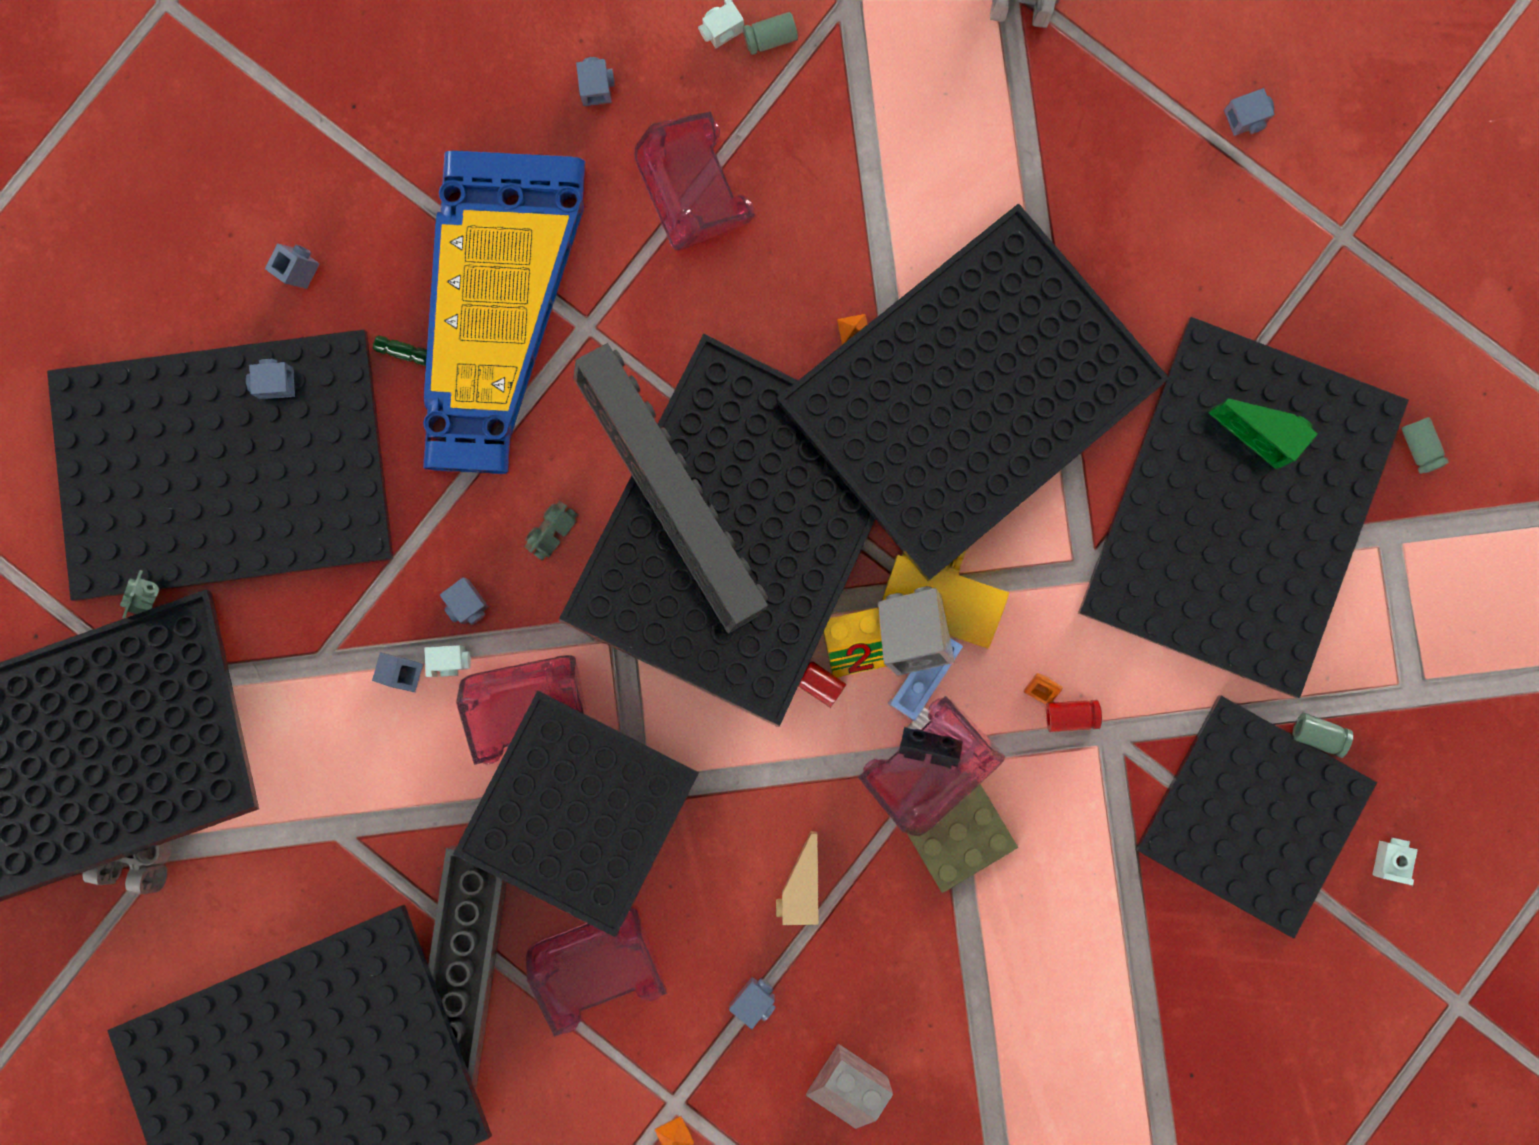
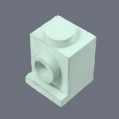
(721, 24)
(446, 660)
(1386, 857)

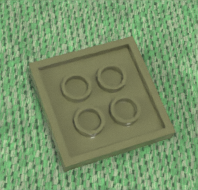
(964, 841)

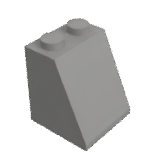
(914, 631)
(851, 1088)

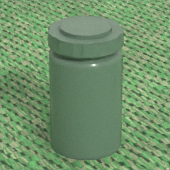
(770, 33)
(1425, 445)
(1322, 735)

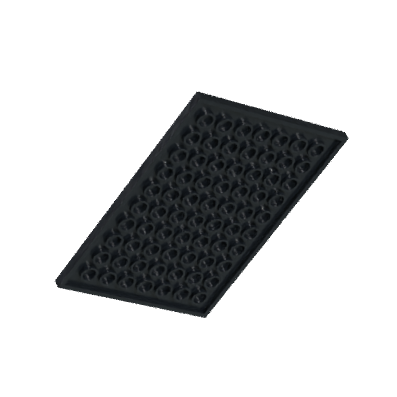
(972, 391)
(203, 482)
(787, 521)
(1217, 542)
(117, 744)
(307, 1052)

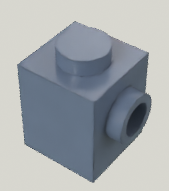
(594, 81)
(1250, 112)
(292, 265)
(270, 379)
(464, 602)
(397, 672)
(753, 1002)

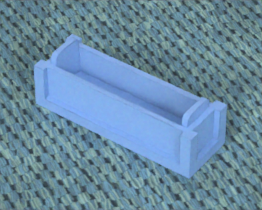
(920, 686)

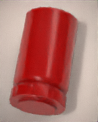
(821, 684)
(1073, 715)

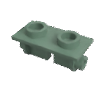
(555, 520)
(139, 595)

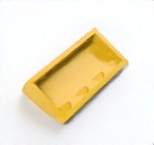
(969, 606)

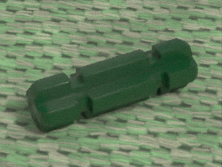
(400, 350)

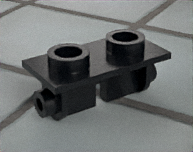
(944, 749)

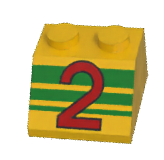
(854, 642)

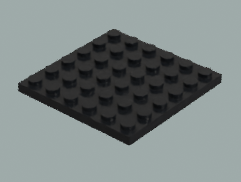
(576, 813)
(1256, 816)

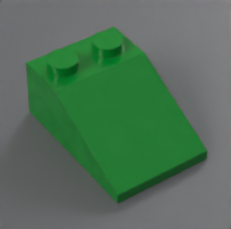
(1269, 432)

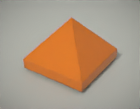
(850, 326)
(1043, 688)
(674, 1133)

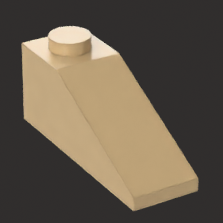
(800, 892)

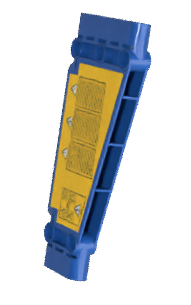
(492, 296)

